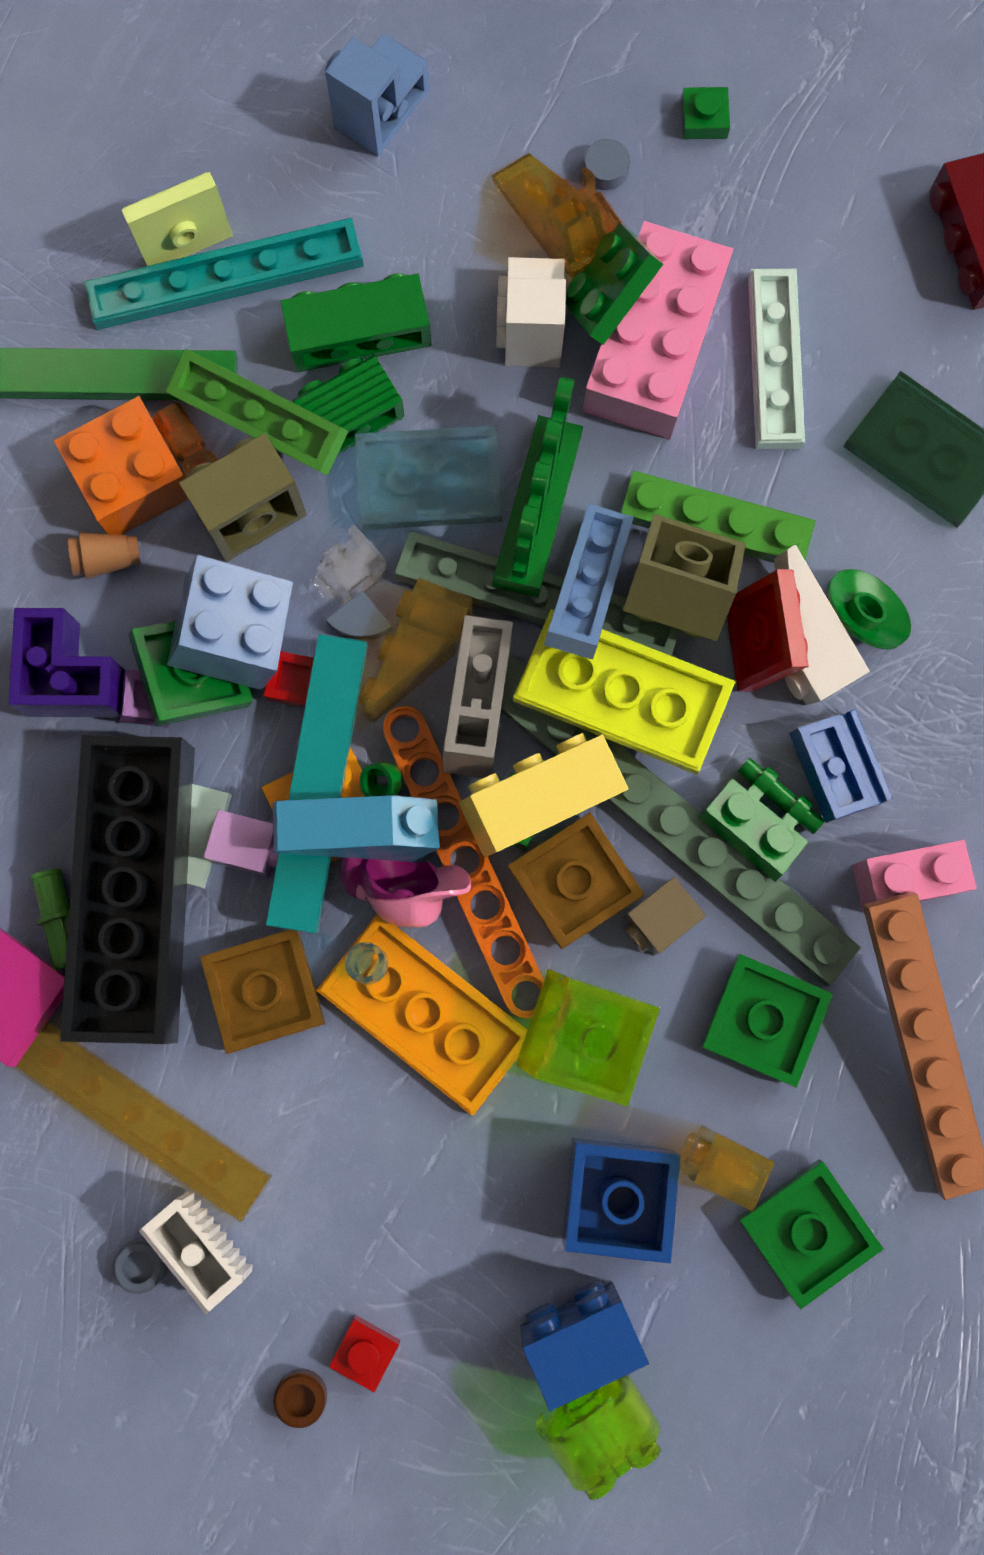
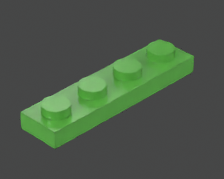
(257, 411)
(762, 528)

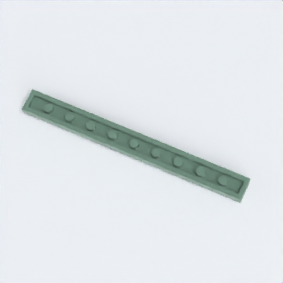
(680, 832)

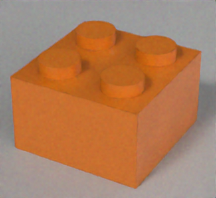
(123, 467)

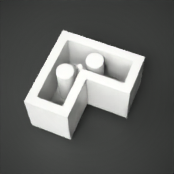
(532, 312)

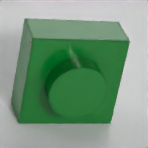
(705, 113)

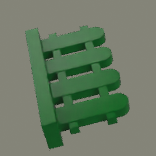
(539, 498)

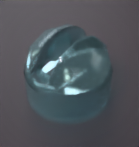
(360, 958)

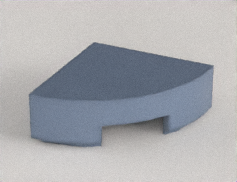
(360, 619)

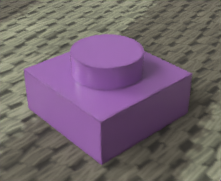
(134, 702)

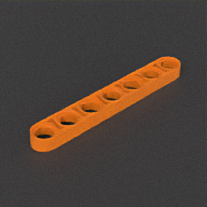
(483, 878)

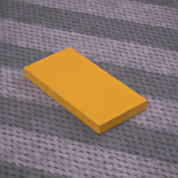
(429, 1017)

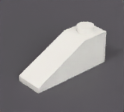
(831, 652)

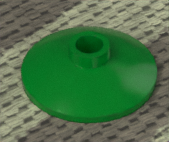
(869, 609)

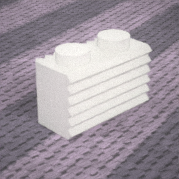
(196, 1251)

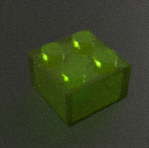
(587, 1038)

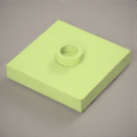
(178, 220)

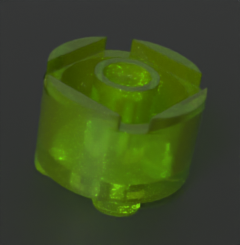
(601, 1436)

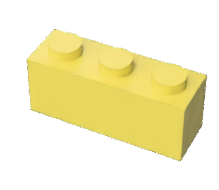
(541, 793)

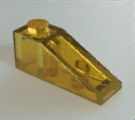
(553, 211)

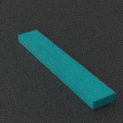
(223, 273)
(319, 774)

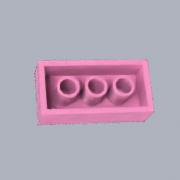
(654, 349)

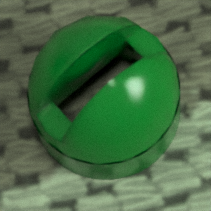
(369, 783)

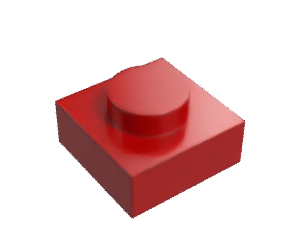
(291, 680)
(364, 1353)

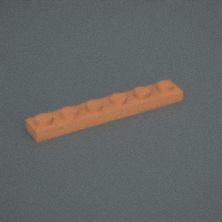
(927, 1043)

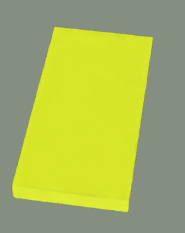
(629, 697)

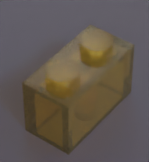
(725, 1167)

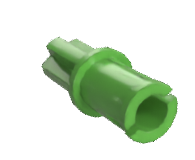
(54, 912)

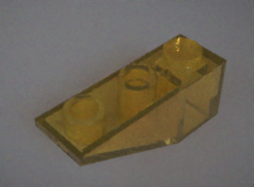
(422, 643)

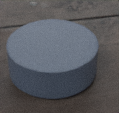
(608, 162)
(138, 1267)

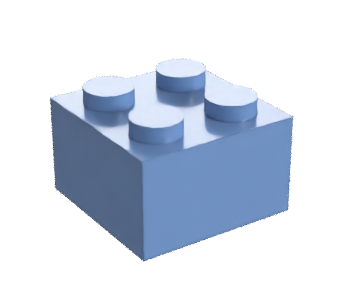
(230, 623)

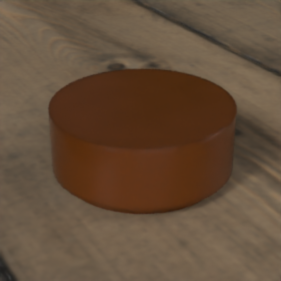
(300, 1398)

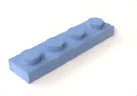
(589, 582)

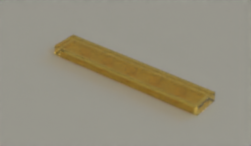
(145, 1122)

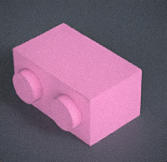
(926, 871)

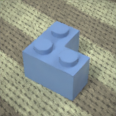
(375, 90)

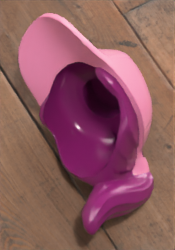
(403, 890)

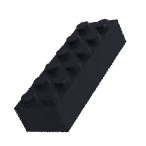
(128, 890)

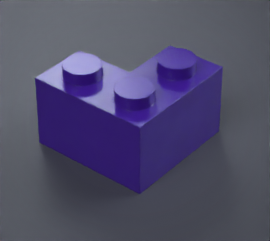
(51, 676)

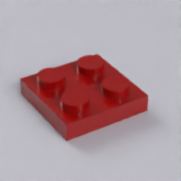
(767, 631)

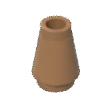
(102, 553)

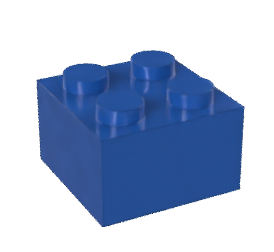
(621, 1200)
(581, 1344)

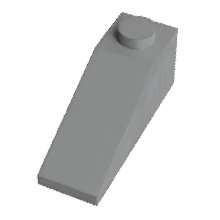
(477, 697)

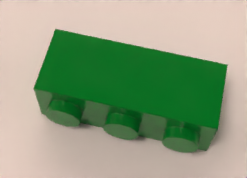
(356, 321)

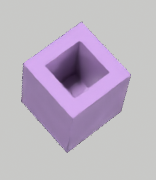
(241, 843)

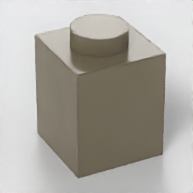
(662, 918)

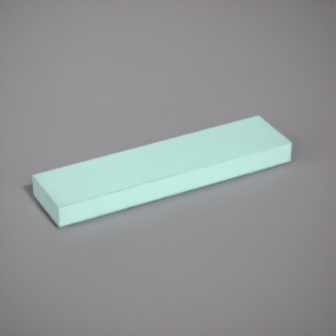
(776, 359)

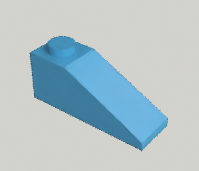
(357, 827)

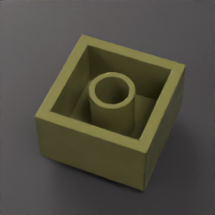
(244, 496)
(685, 578)

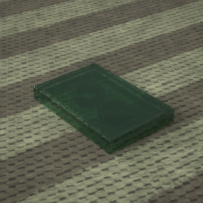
(923, 448)

